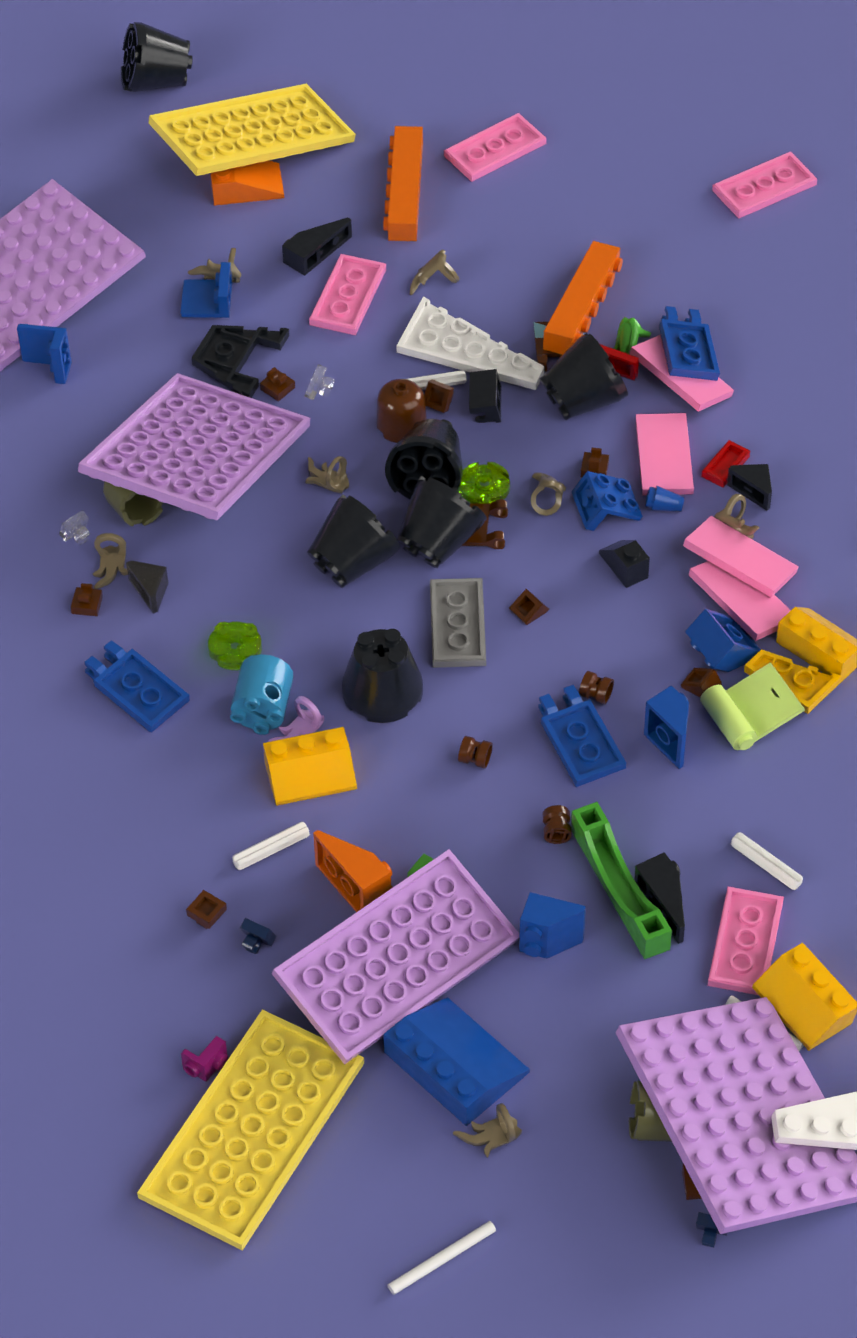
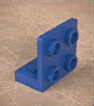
(208, 297)
(46, 346)
(603, 495)

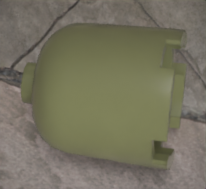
(132, 506)
(646, 1123)

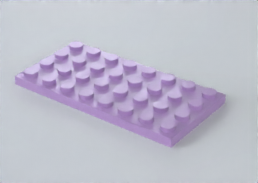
(396, 955)

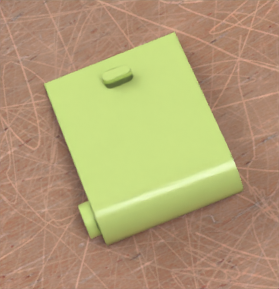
(750, 707)

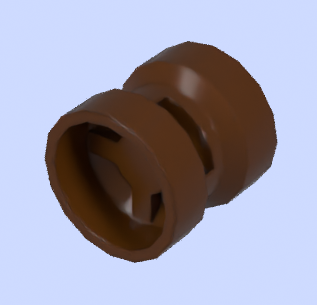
(596, 687)
(475, 752)
(557, 824)

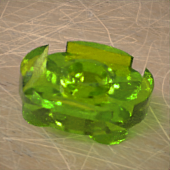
(492, 472)
(229, 633)

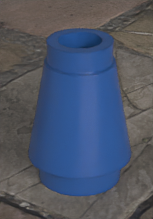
(663, 500)

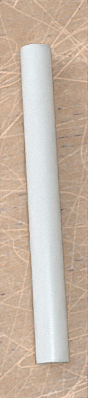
(441, 1257)

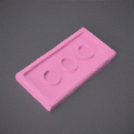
(495, 147)
(764, 184)
(347, 294)
(696, 392)
(664, 452)
(740, 556)
(743, 603)
(745, 939)

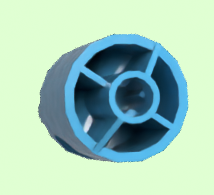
(262, 693)

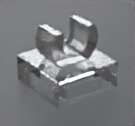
(319, 383)
(75, 528)

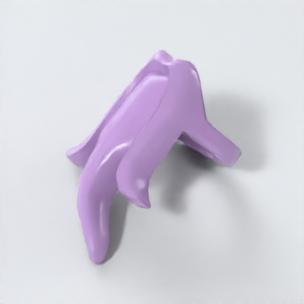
(307, 721)

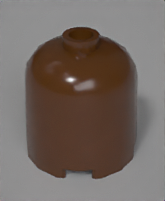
(399, 408)

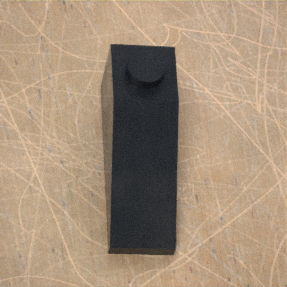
(314, 245)
(661, 885)

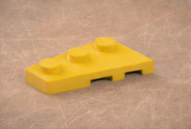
(805, 683)

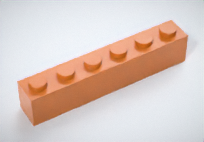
(405, 183)
(582, 297)

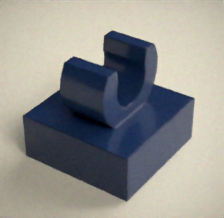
(256, 936)
(706, 1223)

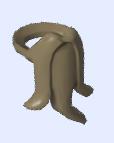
(436, 263)
(210, 270)
(328, 477)
(550, 482)
(736, 523)
(111, 559)
(494, 1132)

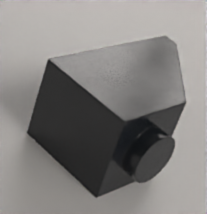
(627, 561)

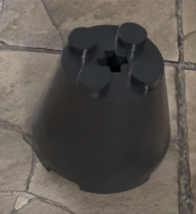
(153, 59)
(583, 379)
(426, 451)
(437, 521)
(351, 542)
(382, 677)

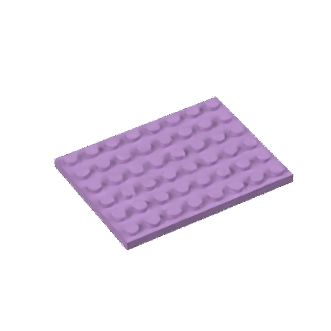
(55, 262)
(195, 446)
(715, 1089)

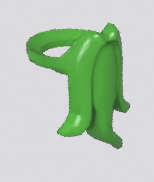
(628, 334)

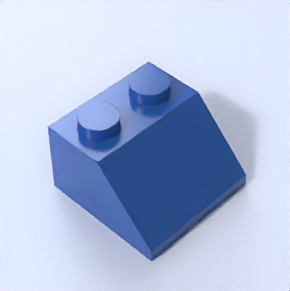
(721, 641)
(667, 723)
(550, 926)

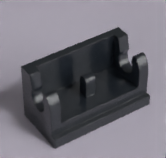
(485, 395)

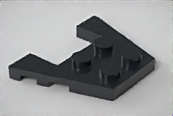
(227, 350)

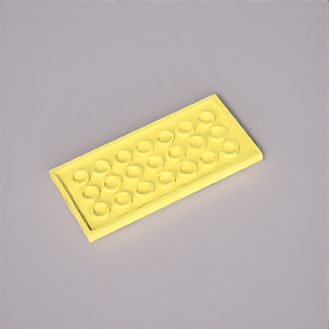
(251, 129)
(250, 1130)

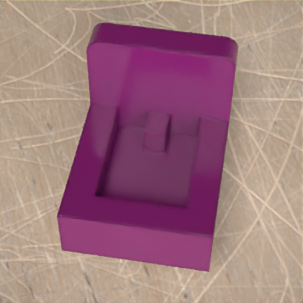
(209, 1061)

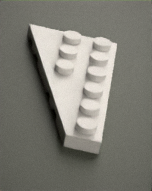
(460, 345)
(819, 1123)

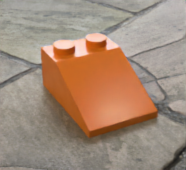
(247, 183)
(351, 870)

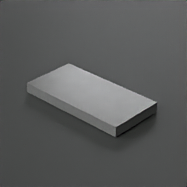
(457, 622)

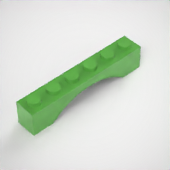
(638, 914)

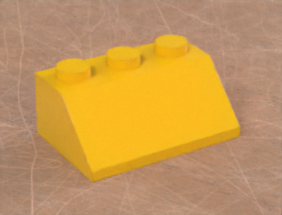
(818, 642)
(309, 766)
(806, 996)

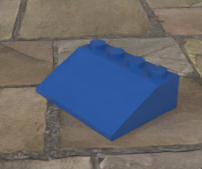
(453, 1059)

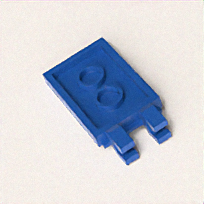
(688, 346)
(136, 686)
(580, 738)

